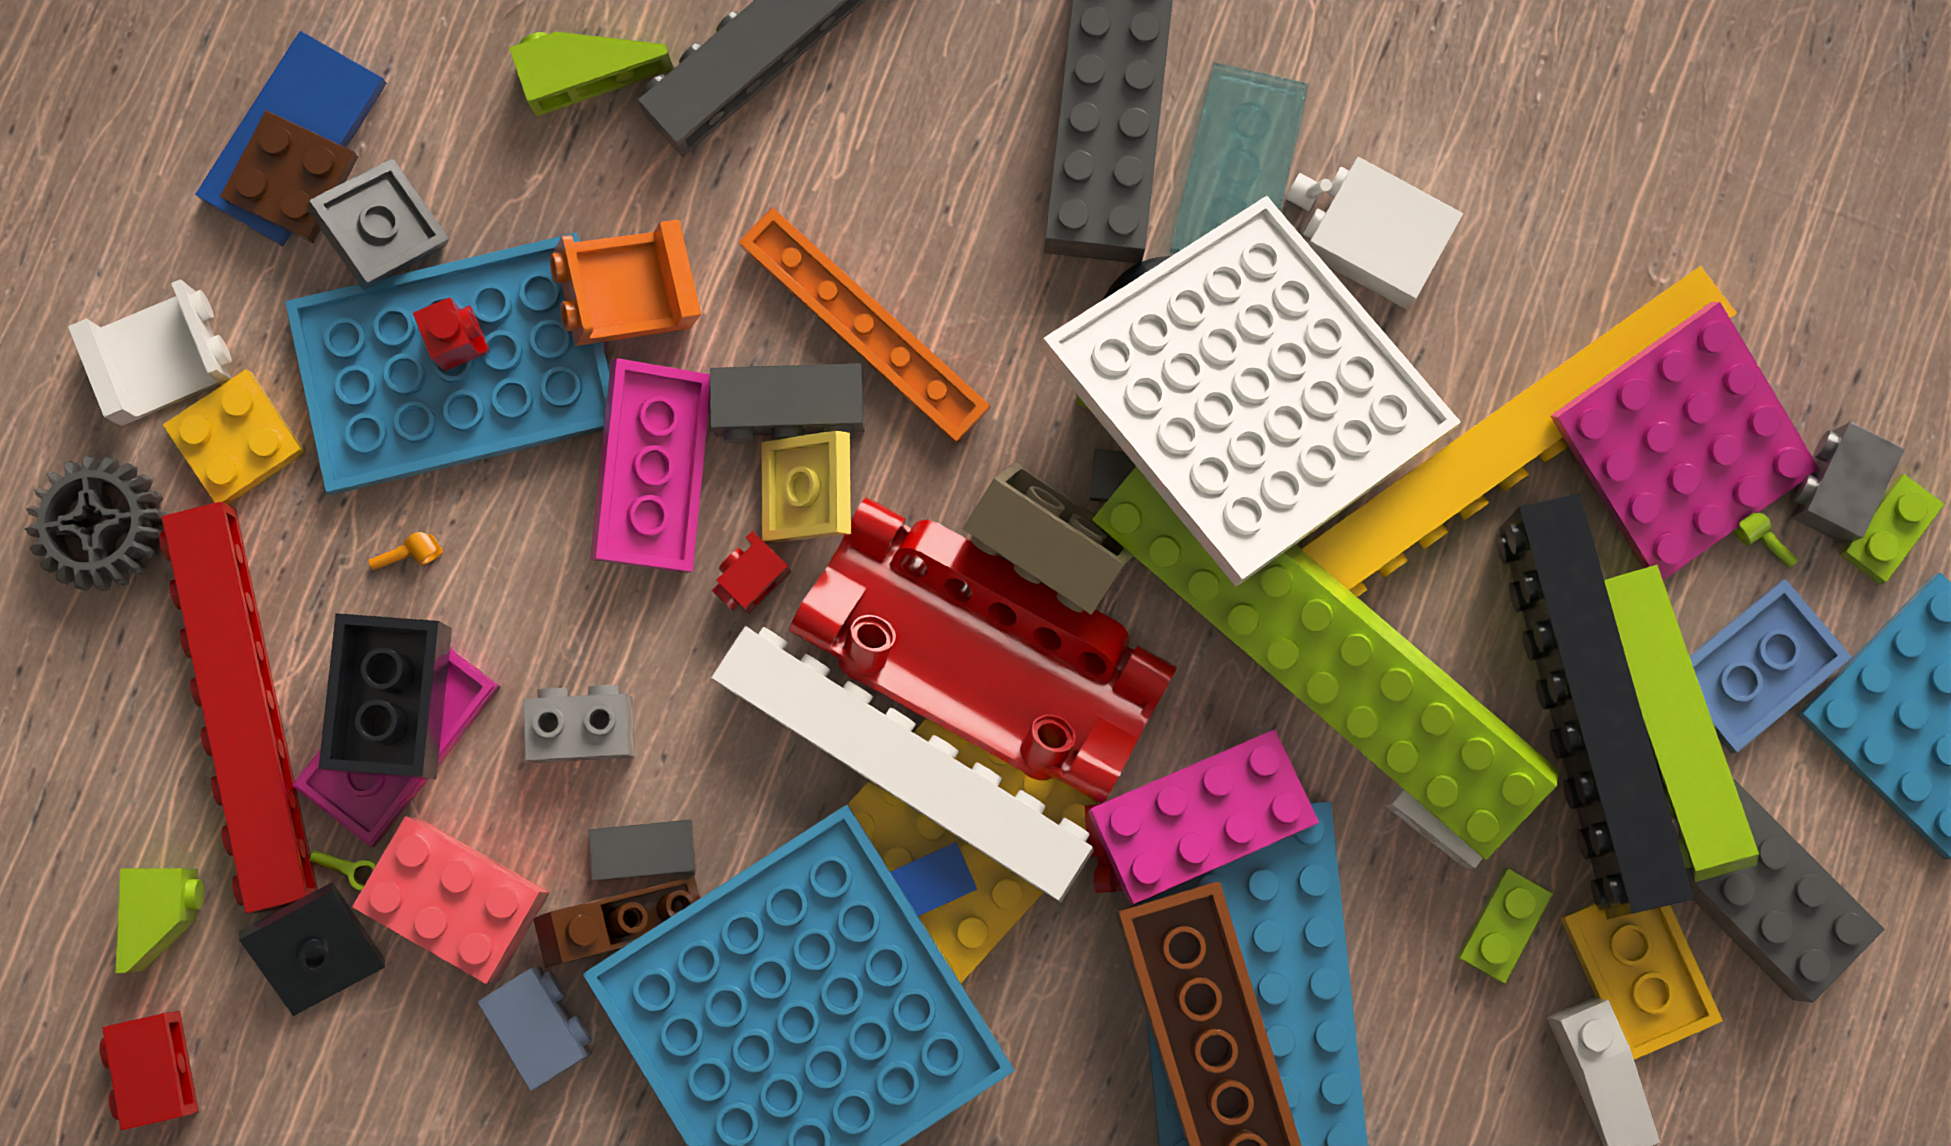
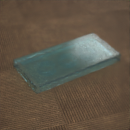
(1239, 149)

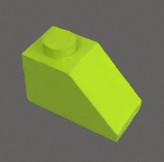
(154, 912)

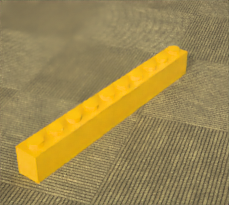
(1494, 448)

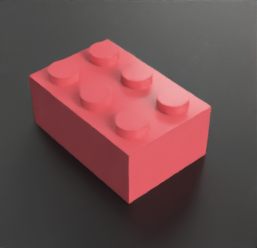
(451, 899)

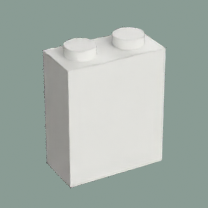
(1381, 232)

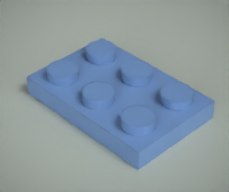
(1764, 664)

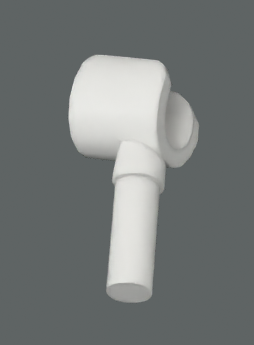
(1305, 191)

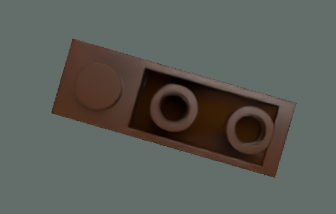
(610, 921)

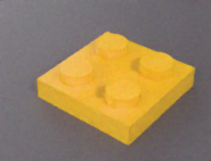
(234, 438)

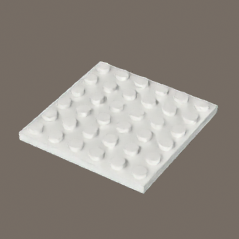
(1249, 388)

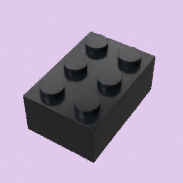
(385, 696)

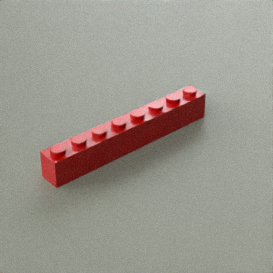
(238, 707)

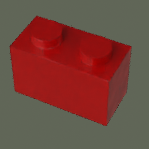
(148, 1070)

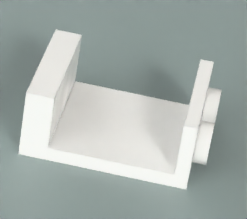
(153, 356)

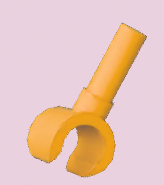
(420, 545)

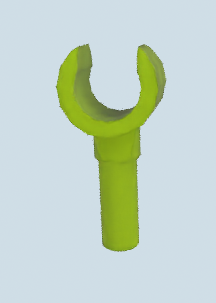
(1759, 527)
(344, 867)

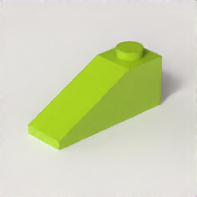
(573, 67)

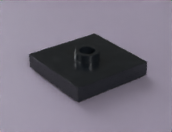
(312, 949)

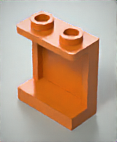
(625, 285)

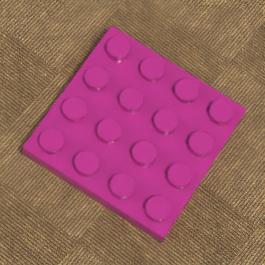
(1685, 441)

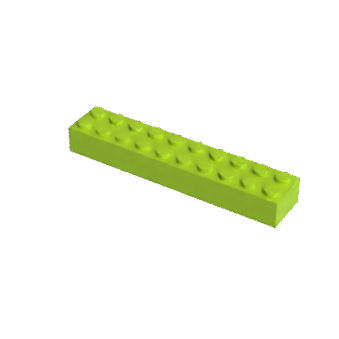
(1349, 672)

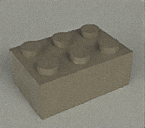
(1047, 538)

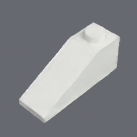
(1605, 1073)

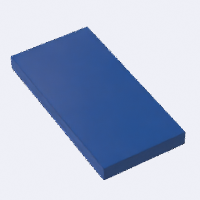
(311, 89)

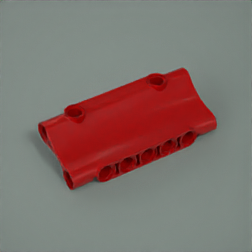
(983, 650)

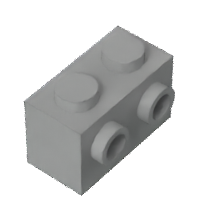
(578, 726)

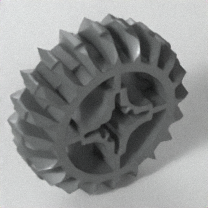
(88, 486)

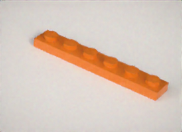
(864, 325)

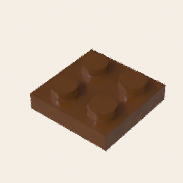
(284, 171)

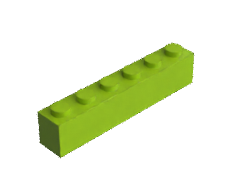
(1680, 729)

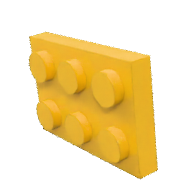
(1644, 973)

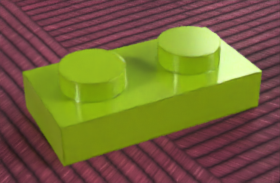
(1894, 529)
(1504, 925)

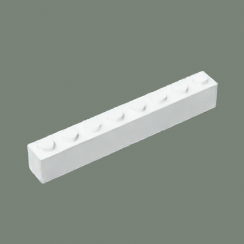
(903, 763)

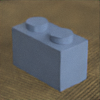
(536, 1026)

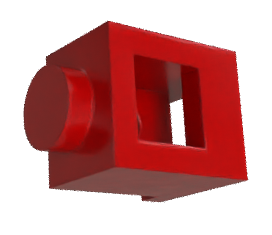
(451, 333)
(750, 575)

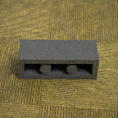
(786, 401)

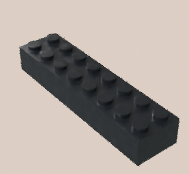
(1592, 708)

